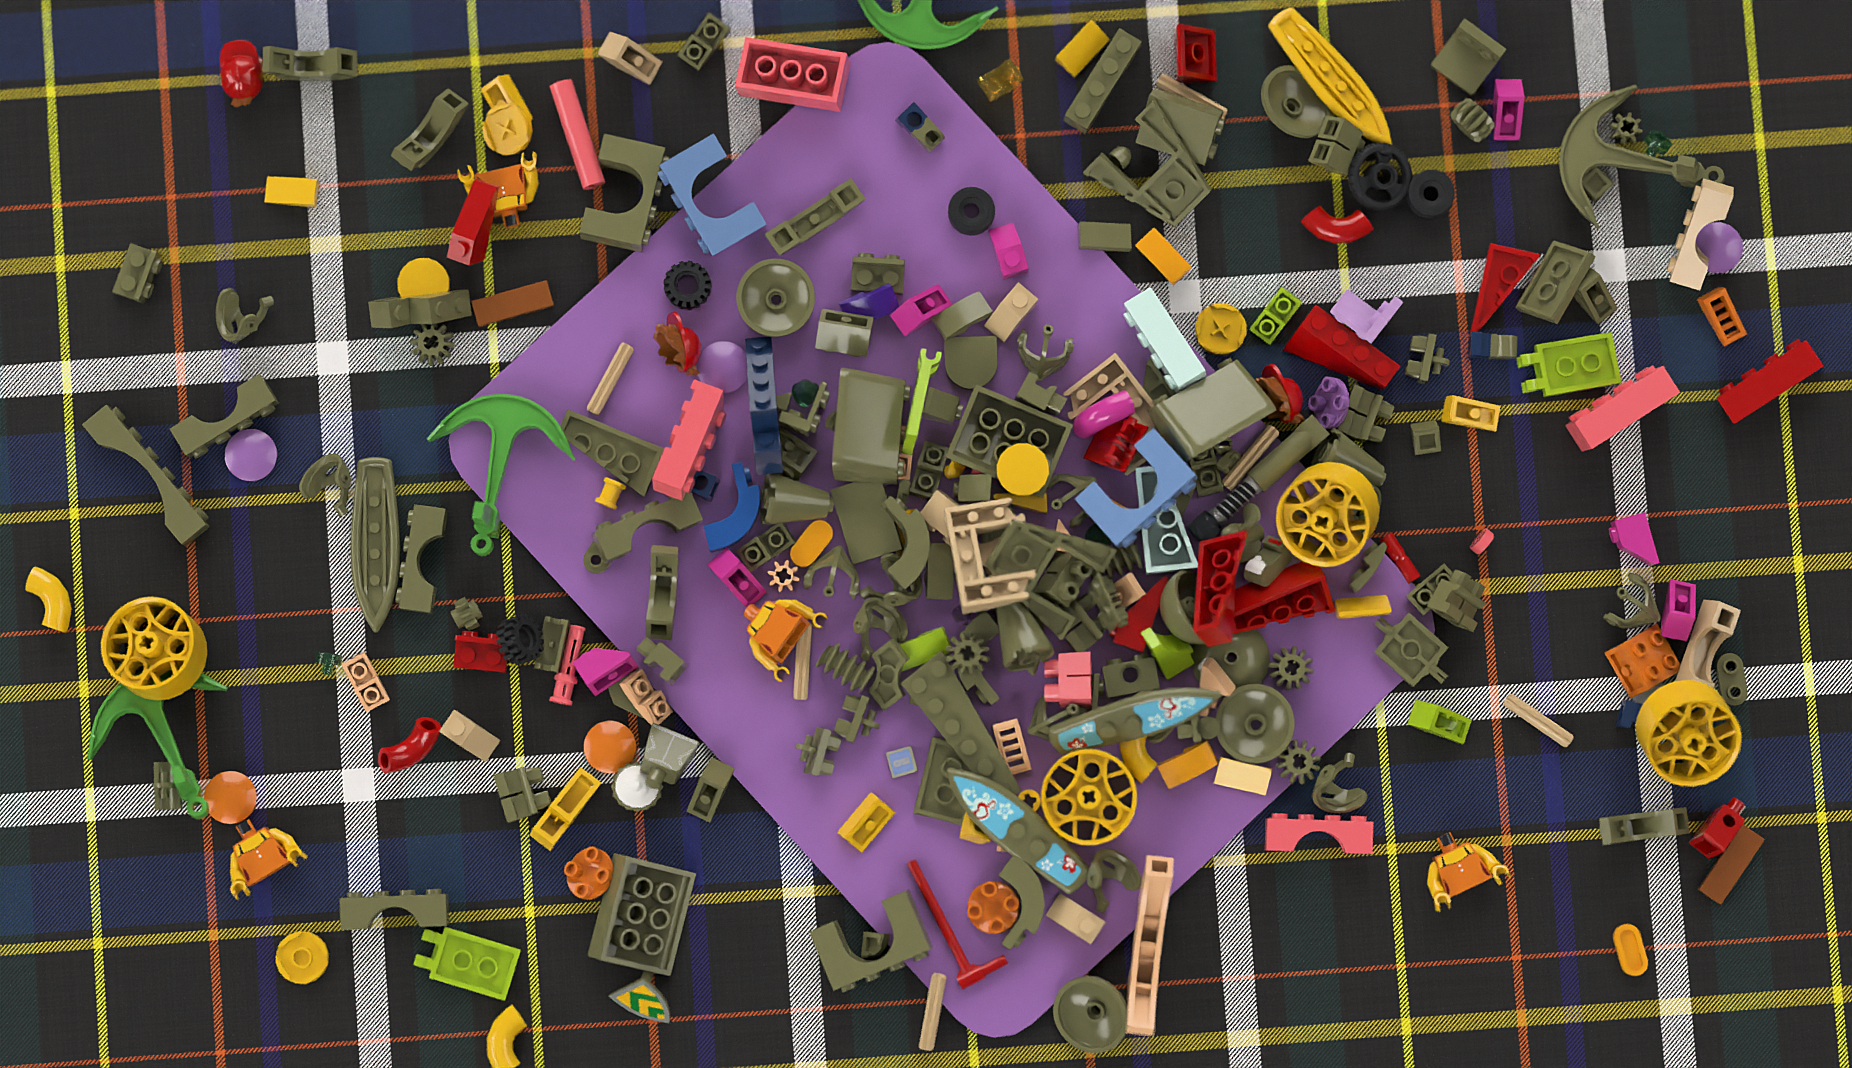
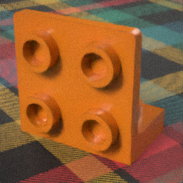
(1643, 661)

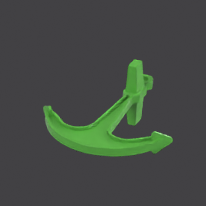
(918, 26)
(507, 418)
(123, 701)

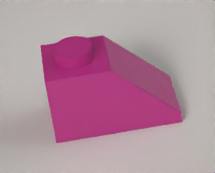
(1507, 109)
(1008, 251)
(920, 309)
(1634, 538)
(737, 577)
(1678, 610)
(604, 667)

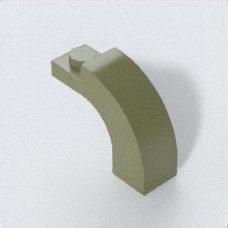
(310, 65)
(432, 131)
(916, 545)
(663, 592)
(983, 627)
(1644, 825)
(1029, 888)

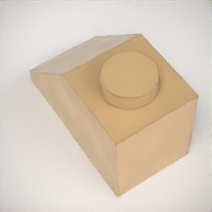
(629, 57)
(1011, 312)
(469, 735)
(1075, 918)

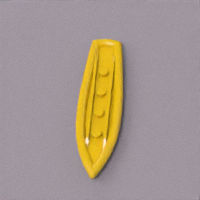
(1330, 75)

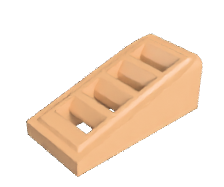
(1005, 726)

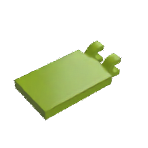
(1572, 365)
(925, 369)
(470, 962)

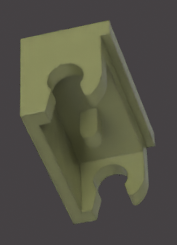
(555, 636)

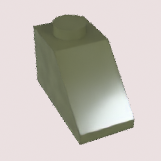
(1595, 297)
(942, 407)
(973, 488)
(710, 789)

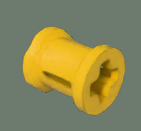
(610, 493)
(1031, 793)

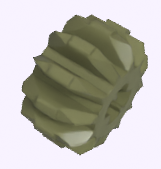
(1472, 120)
(432, 353)
(959, 657)
(1299, 672)
(1307, 762)

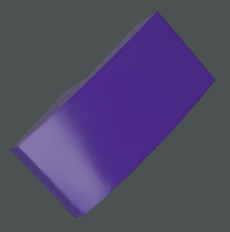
(873, 304)

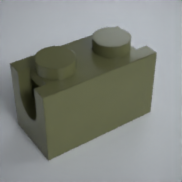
(844, 333)

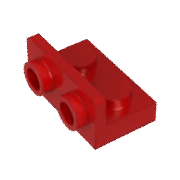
(479, 653)

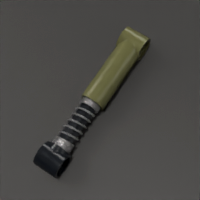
(1260, 477)

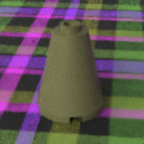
(1343, 450)
(792, 501)
(1021, 638)

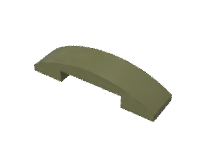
(815, 218)

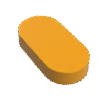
(811, 543)
(1630, 950)

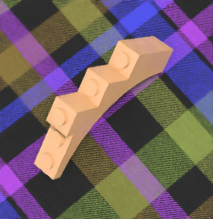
(1147, 944)

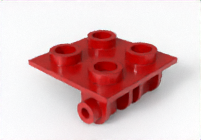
(1115, 444)

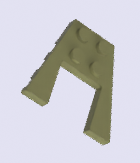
(1173, 188)
(1031, 548)

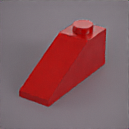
(474, 224)
(1140, 618)

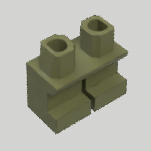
(1337, 145)
(1038, 397)
(1362, 413)
(1063, 579)
(1458, 600)
(1089, 631)
(662, 656)
(520, 781)

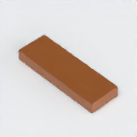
(512, 303)
(1731, 864)

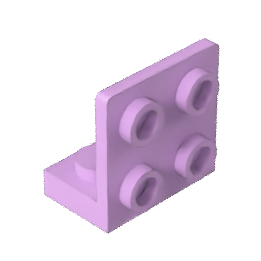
(1362, 317)

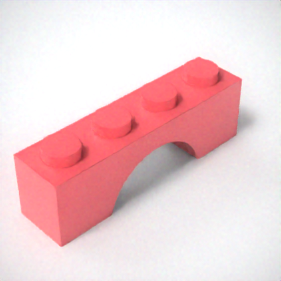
(1352, 835)

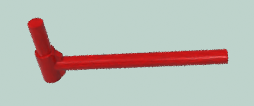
(969, 973)

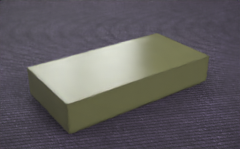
(1104, 236)

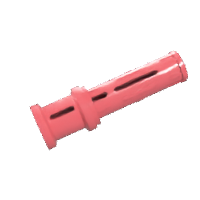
(562, 678)

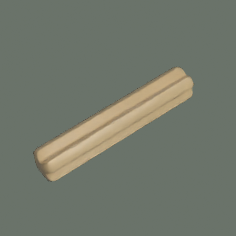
(1174, 87)
(610, 378)
(1250, 457)
(802, 665)
(1538, 720)
(932, 1011)

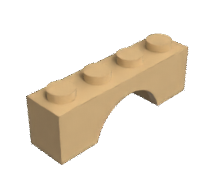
(1710, 205)
(935, 520)
(1713, 625)

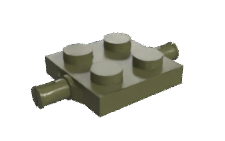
(1410, 649)

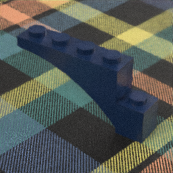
(763, 405)

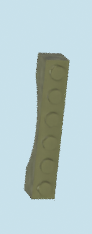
(180, 515)

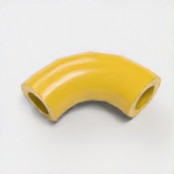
(53, 596)
(1137, 759)
(501, 1038)

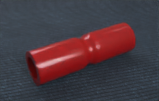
(1398, 555)

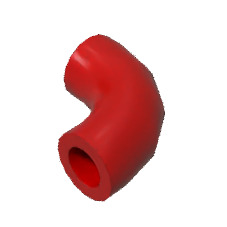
(1337, 229)
(412, 749)

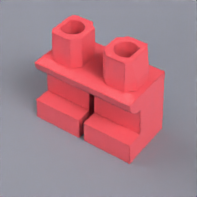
(1074, 679)

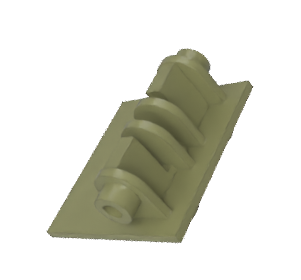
(1099, 593)

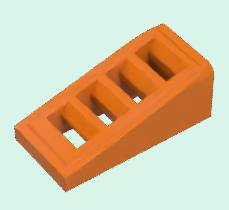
(1714, 320)

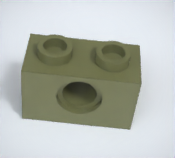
(1146, 676)

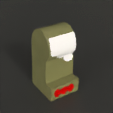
(1268, 562)

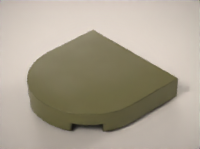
(971, 360)

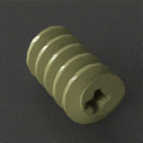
(1122, 558)
(845, 667)

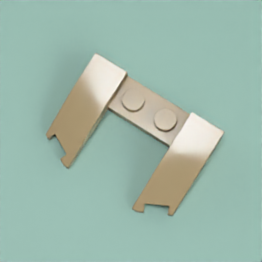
(1115, 377)
(974, 590)

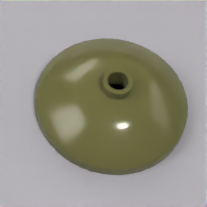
(1293, 103)
(774, 279)
(1250, 663)
(1250, 704)
(1082, 1023)

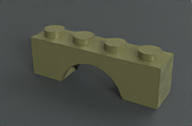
(1102, 81)
(253, 400)
(426, 526)
(615, 539)
(361, 911)

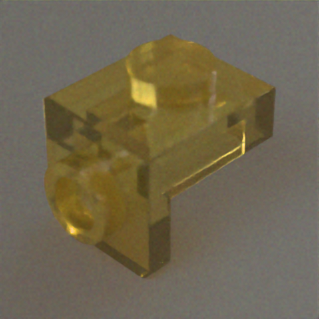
(1000, 80)

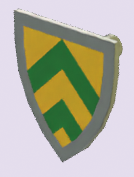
(643, 999)

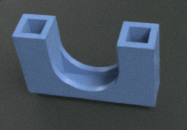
(714, 232)
(1123, 523)

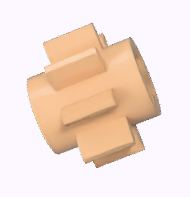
(779, 569)

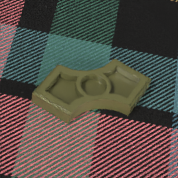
(887, 685)

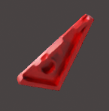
(1501, 273)

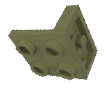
(1468, 57)
(795, 421)

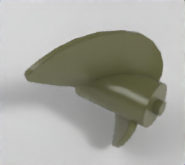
(1255, 531)

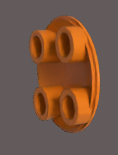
(609, 746)
(230, 797)
(589, 873)
(993, 907)

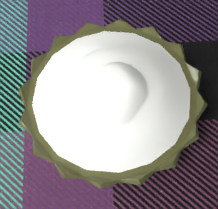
(631, 789)

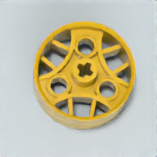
(1327, 514)
(154, 648)
(1688, 733)
(1092, 810)

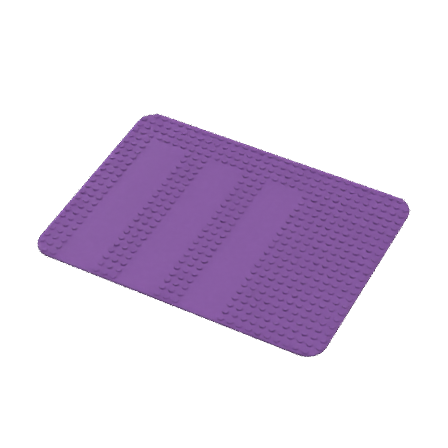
(735, 699)

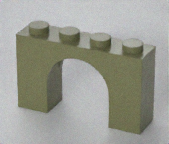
(630, 228)
(908, 941)

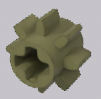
(1624, 136)
(466, 614)

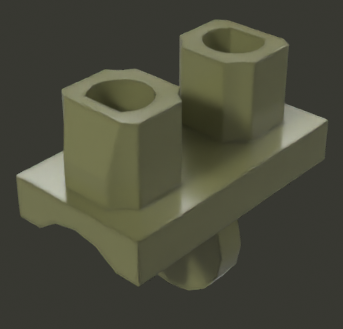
(1421, 369)
(858, 706)
(1205, 727)
(814, 751)
(165, 792)

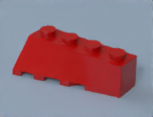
(1339, 349)
(1770, 381)
(1216, 587)
(1293, 593)

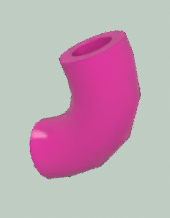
(1103, 414)

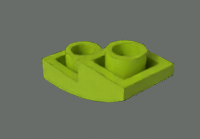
(1276, 315)
(925, 647)

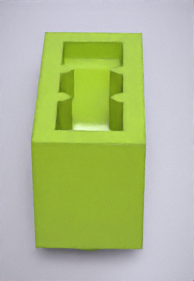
(1169, 652)
(1439, 721)

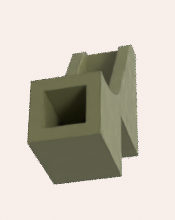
(420, 309)

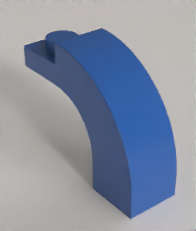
(741, 521)

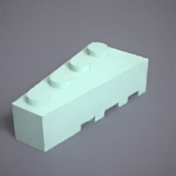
(1164, 341)
(1165, 542)

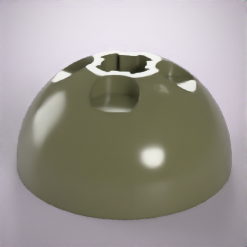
(1178, 606)

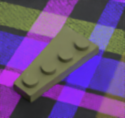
(616, 451)

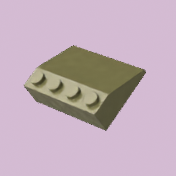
(997, 422)
(642, 915)

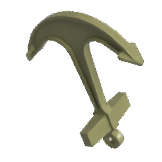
(1585, 150)

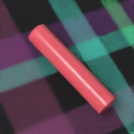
(577, 134)

